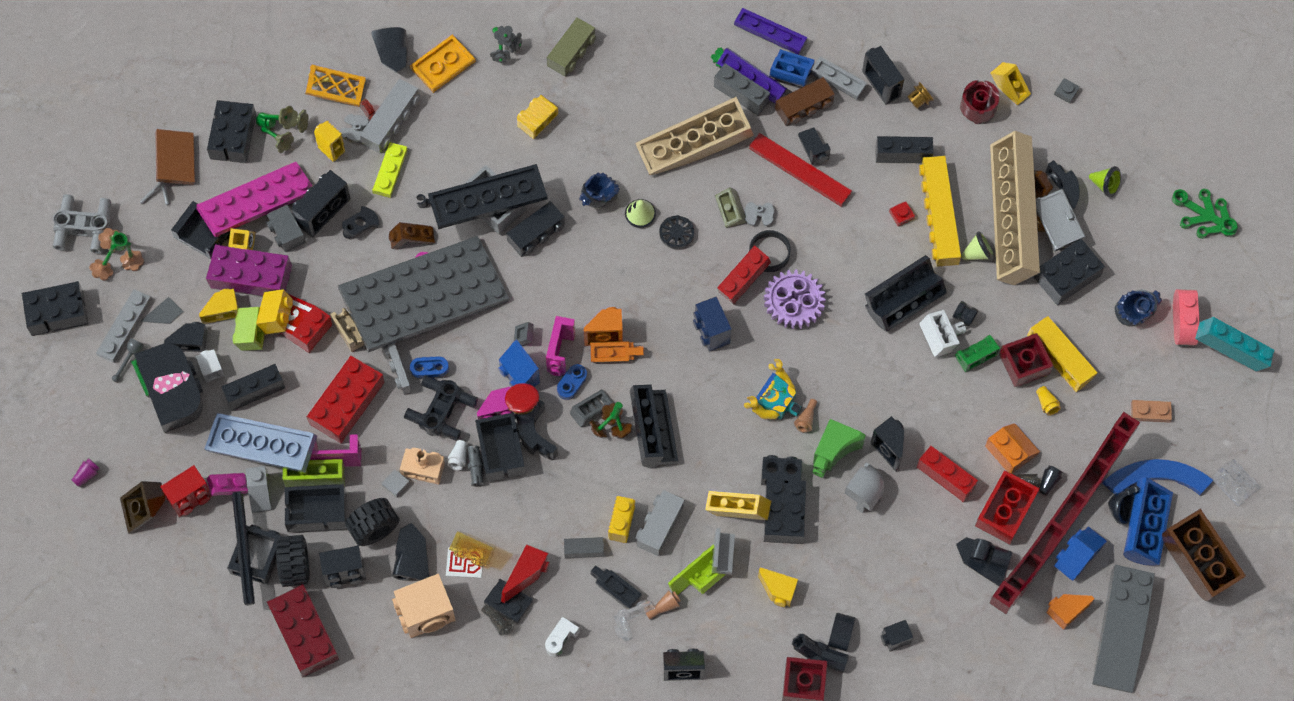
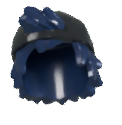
(599, 191)
(1137, 306)

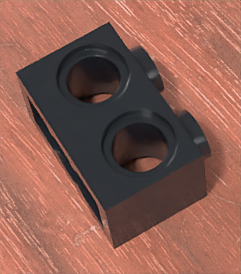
(781, 466)

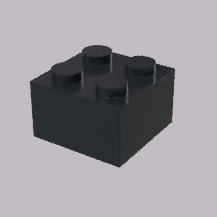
(342, 566)

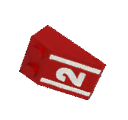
(306, 324)

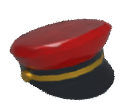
(523, 400)

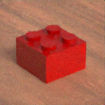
(186, 491)

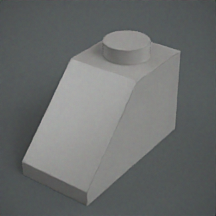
(258, 489)

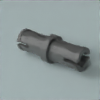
(475, 465)

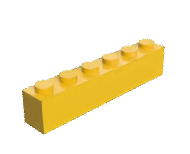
(940, 211)

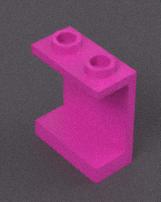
(350, 457)

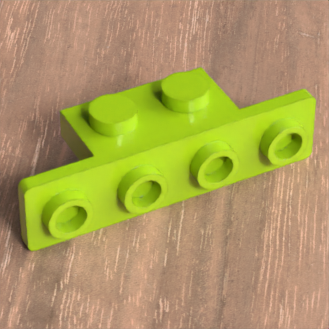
(697, 574)

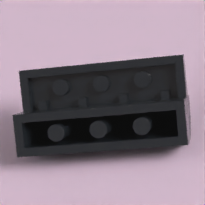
(904, 294)
(653, 426)

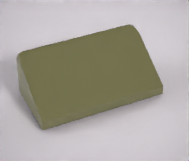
(730, 207)

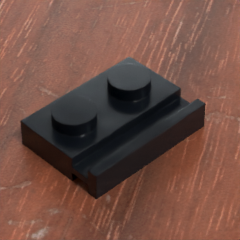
(513, 608)

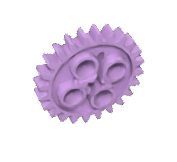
(786, 285)

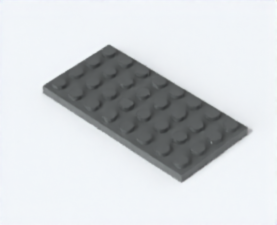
(423, 293)

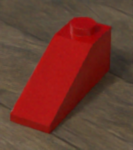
(526, 571)

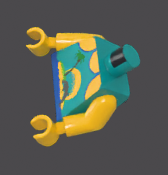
(775, 396)

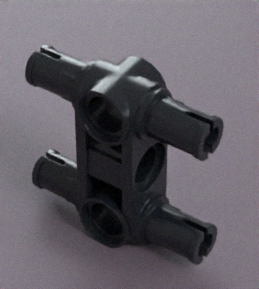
(441, 408)

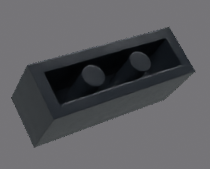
(903, 149)
(536, 229)
(253, 387)

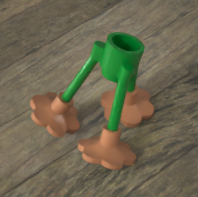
(113, 241)

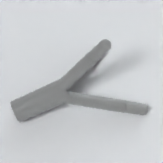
(160, 185)

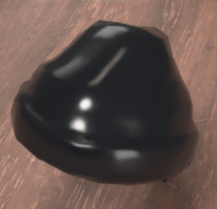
(1121, 505)

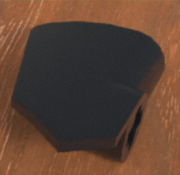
(391, 47)
(410, 555)
(985, 558)

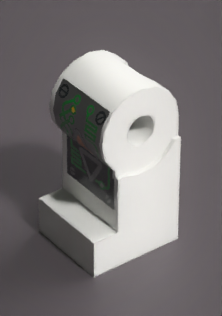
(559, 637)

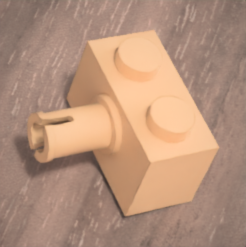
(422, 465)

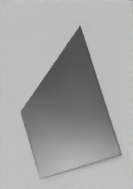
(164, 312)

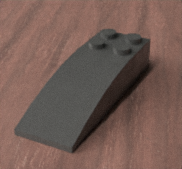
(1123, 628)

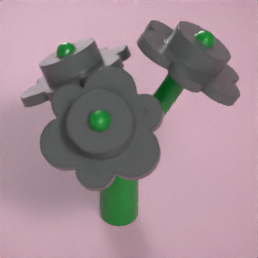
(505, 36)

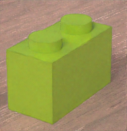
(247, 333)

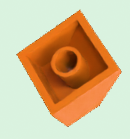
(604, 327)
(1011, 448)

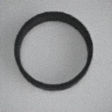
(771, 233)

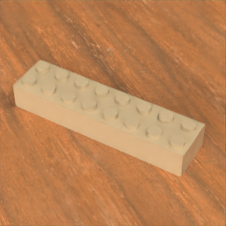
(1014, 208)

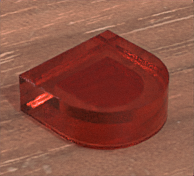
(367, 108)

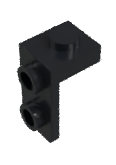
(813, 146)

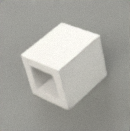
(209, 365)

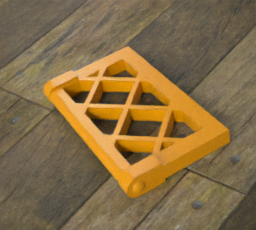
(323, 94)

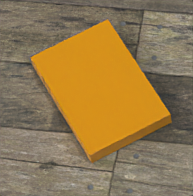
(442, 63)

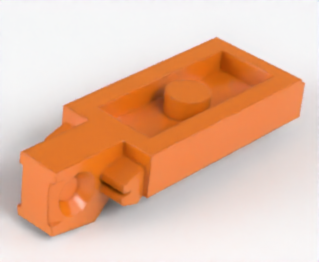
(614, 351)

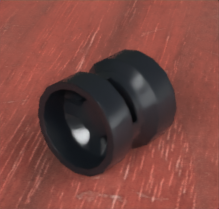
(965, 313)

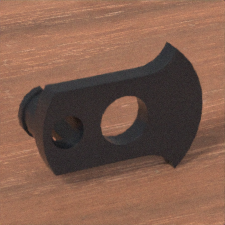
(351, 229)

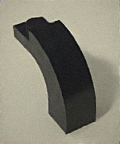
(1065, 181)
(531, 439)

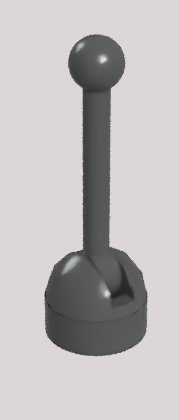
(133, 347)

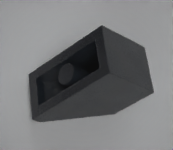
(189, 337)

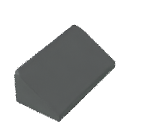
(583, 547)

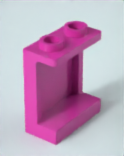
(563, 329)

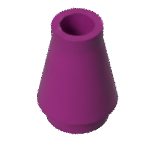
(86, 471)

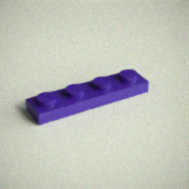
(770, 31)
(753, 73)

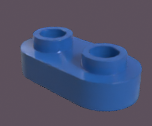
(429, 366)
(573, 381)

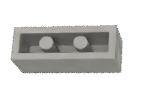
(659, 522)

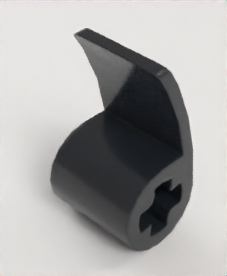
(841, 631)

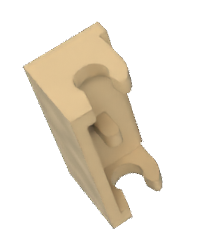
(347, 329)

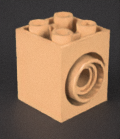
(423, 606)

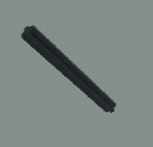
(243, 548)

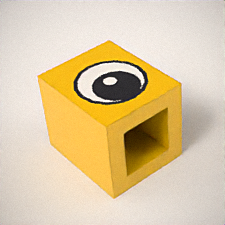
(242, 239)

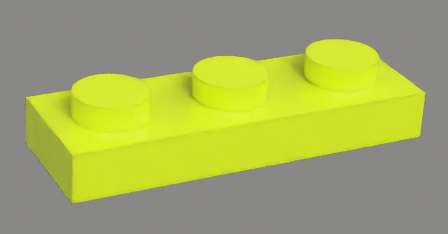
(389, 170)

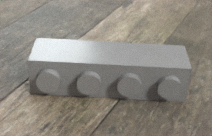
(390, 116)

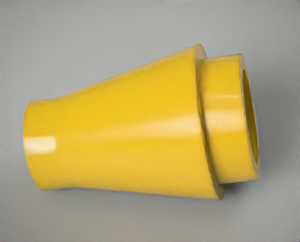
(1048, 401)

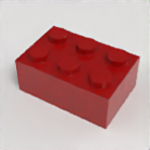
(1007, 507)

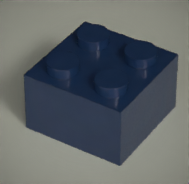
(712, 324)

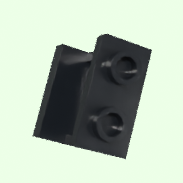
(195, 233)

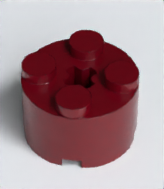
(979, 101)

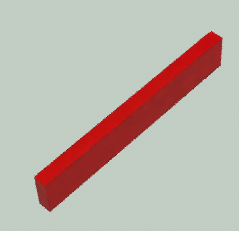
(800, 169)

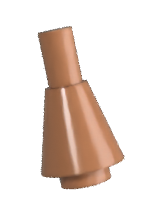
(805, 420)
(666, 603)

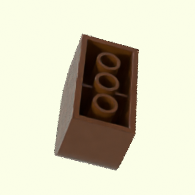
(1202, 555)

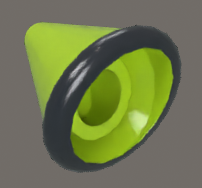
(1107, 180)

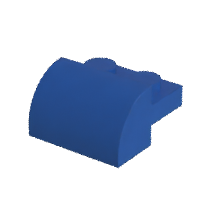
(791, 68)

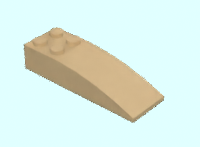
(695, 137)

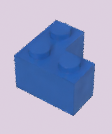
(1081, 550)

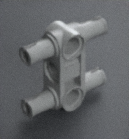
(80, 223)

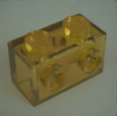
(472, 548)

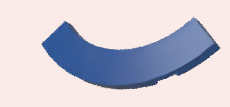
(1158, 470)

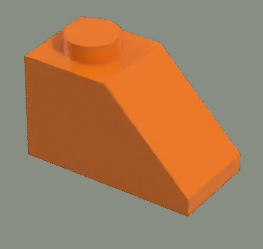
(1068, 608)

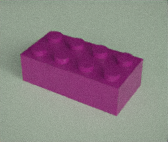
(248, 270)

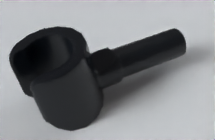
(425, 201)

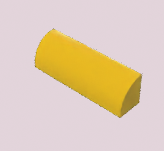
(1064, 354)

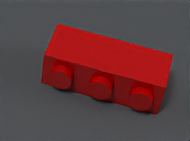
(744, 275)
(947, 473)

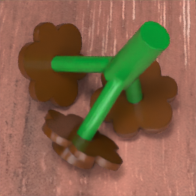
(611, 414)

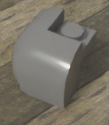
(866, 487)

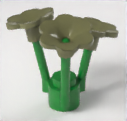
(288, 118)

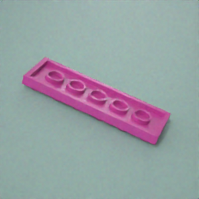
(254, 199)

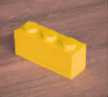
(738, 505)

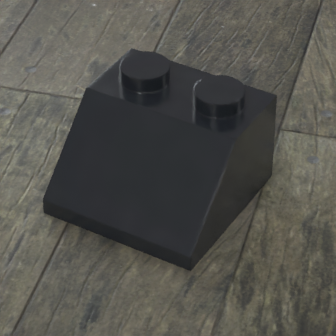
(889, 441)
(683, 665)

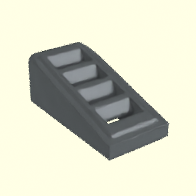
(581, 415)

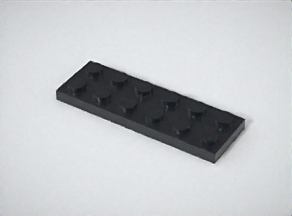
(487, 196)

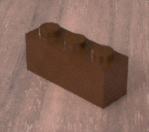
(805, 101)

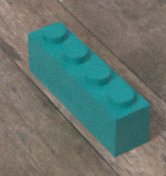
(1234, 344)

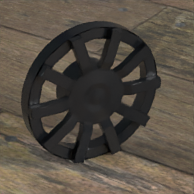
(676, 232)

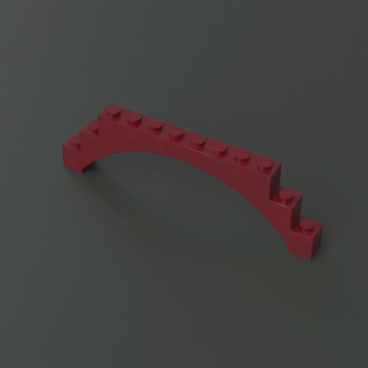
(1095, 473)

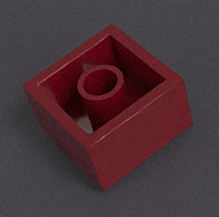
(1026, 360)
(804, 679)

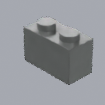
(286, 228)

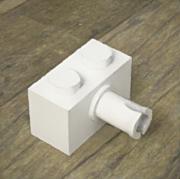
(940, 333)

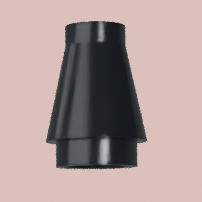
(1050, 479)

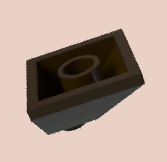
(141, 504)

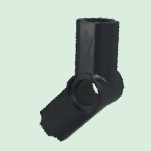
(820, 651)

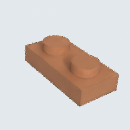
(1151, 411)

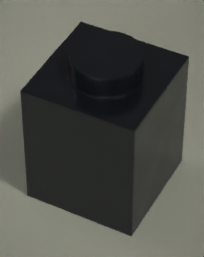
(896, 635)

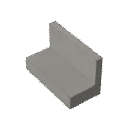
(723, 552)

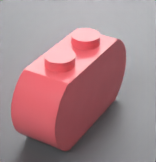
(1185, 316)

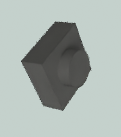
(1067, 90)
(524, 333)

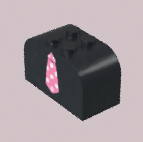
(171, 385)

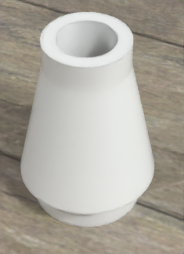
(457, 457)

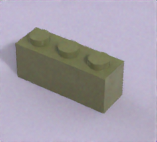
(571, 47)

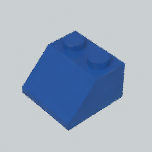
(518, 366)

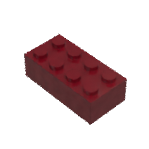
(303, 631)

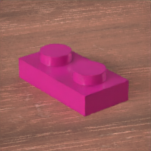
(227, 483)

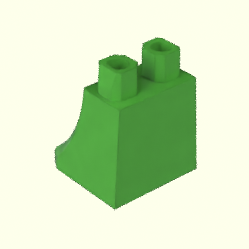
(835, 444)

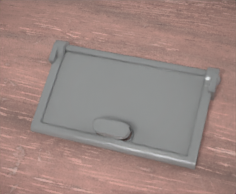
(1054, 214)

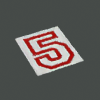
(461, 567)

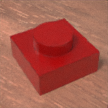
(901, 213)

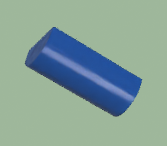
(1147, 523)

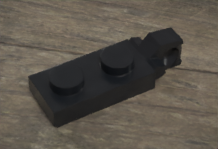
(616, 587)

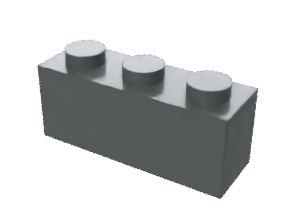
(737, 85)

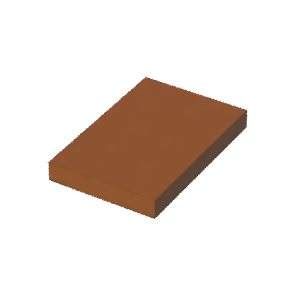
(174, 157)

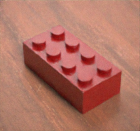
(345, 399)

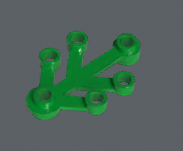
(1206, 214)

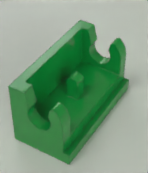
(977, 353)

